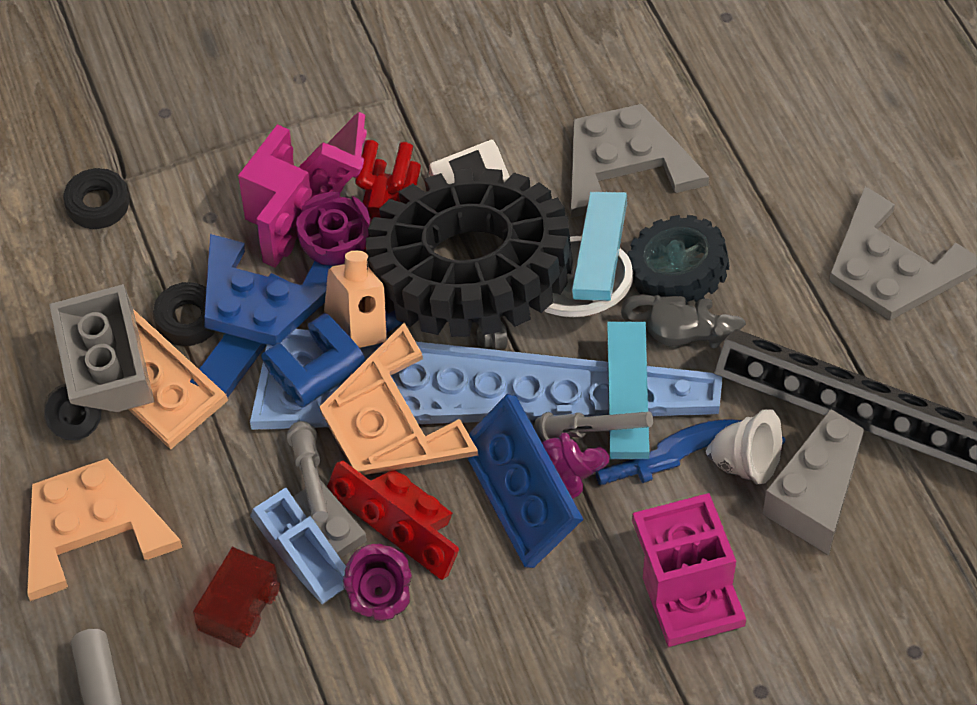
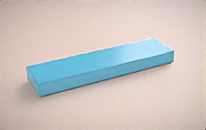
(600, 246)
(627, 386)

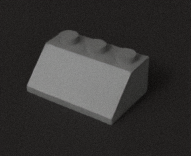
(101, 350)

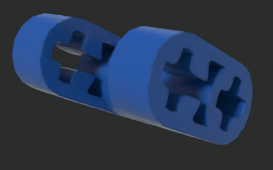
(323, 373)

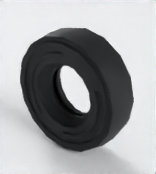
(93, 180)
(166, 304)

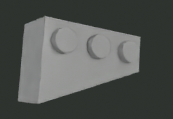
(815, 482)

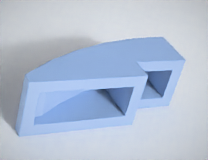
(300, 545)

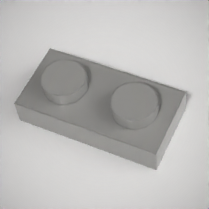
(339, 527)

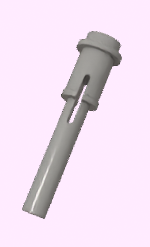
(577, 425)
(302, 439)

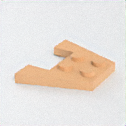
(376, 423)
(82, 510)

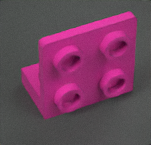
(338, 160)

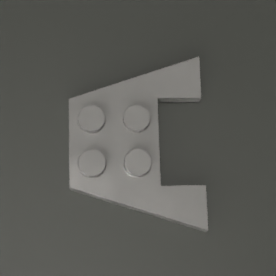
(624, 144)
(886, 272)

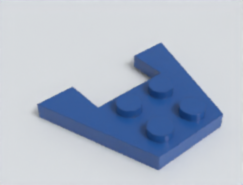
(253, 303)

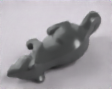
(676, 323)

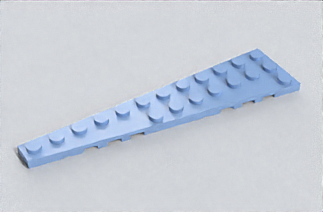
(471, 381)

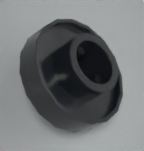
(68, 419)

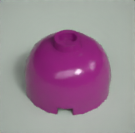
(332, 227)

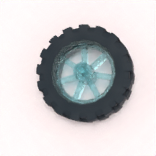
(669, 240)

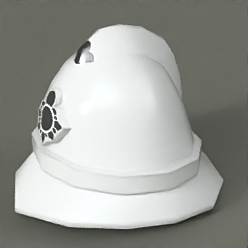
(749, 447)

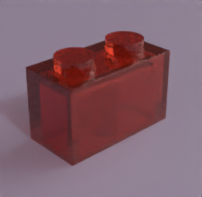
(236, 597)

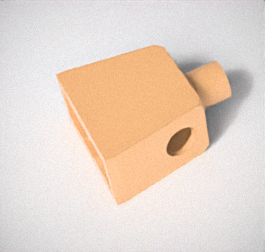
(357, 300)

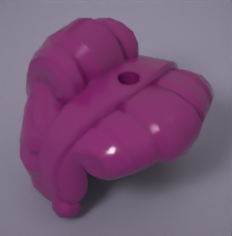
(572, 463)
(375, 568)

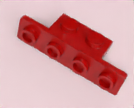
(399, 513)

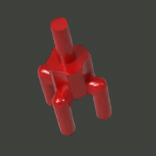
(383, 186)

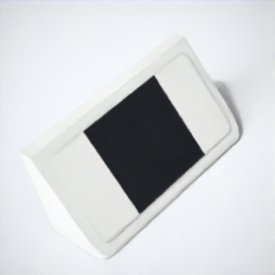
(477, 157)

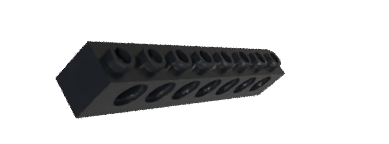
(862, 400)

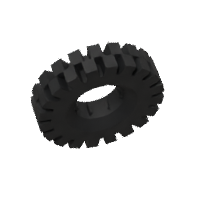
(483, 289)

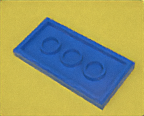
(522, 482)

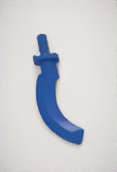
(668, 452)

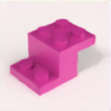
(274, 195)
(688, 569)

